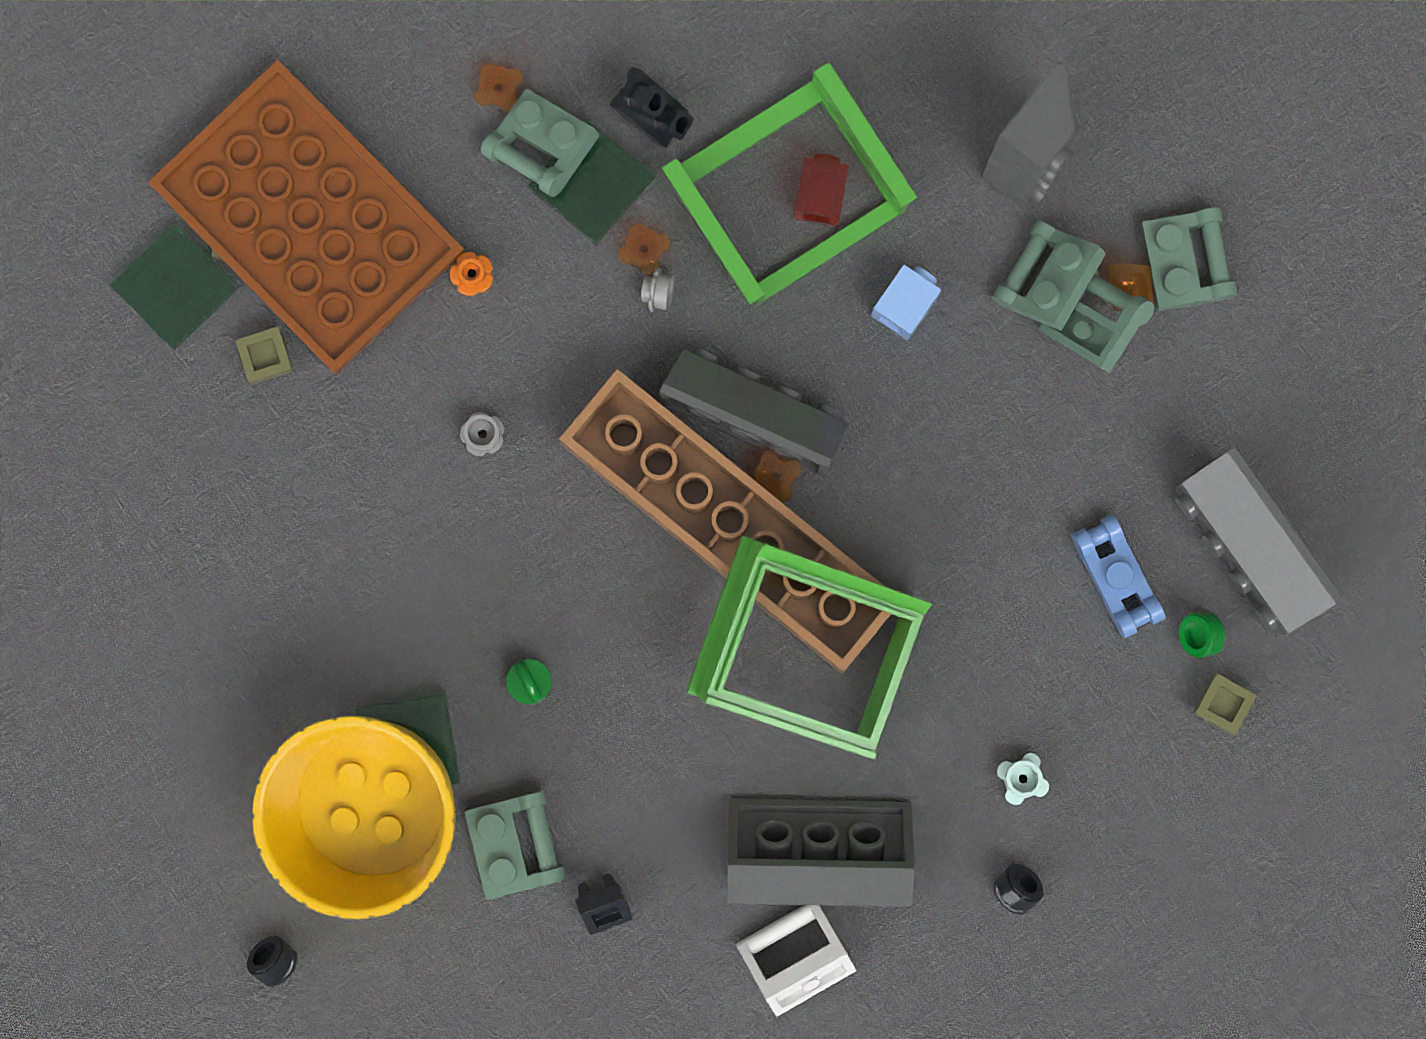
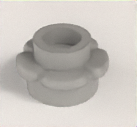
(658, 290)
(471, 429)

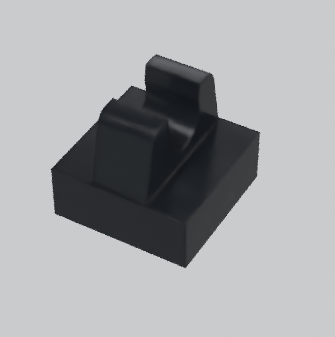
(603, 908)

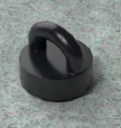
(1018, 889)
(272, 961)

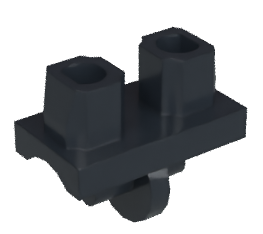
(651, 109)

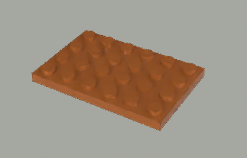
(306, 217)

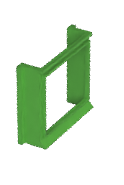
(860, 136)
(731, 618)

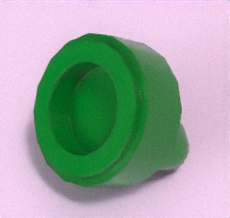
(1201, 634)
(529, 681)

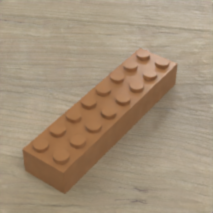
(711, 505)

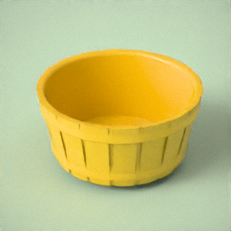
(354, 816)

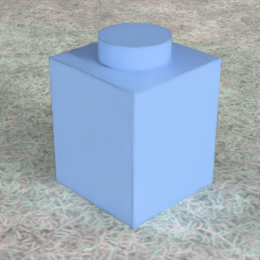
(906, 301)

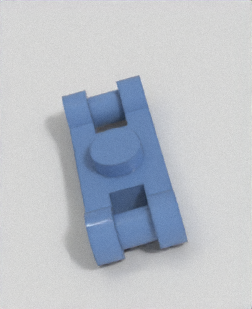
(1117, 576)

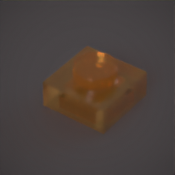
(1132, 279)

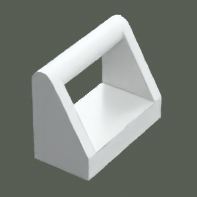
(804, 977)

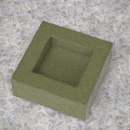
(264, 355)
(1224, 704)

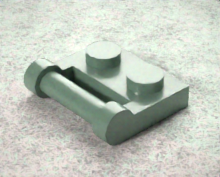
(547, 130)
(1173, 262)
(1059, 281)
(1094, 334)
(500, 849)

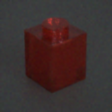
(821, 190)

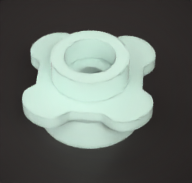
(1030, 768)

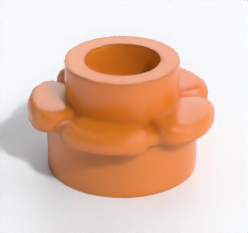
(482, 279)

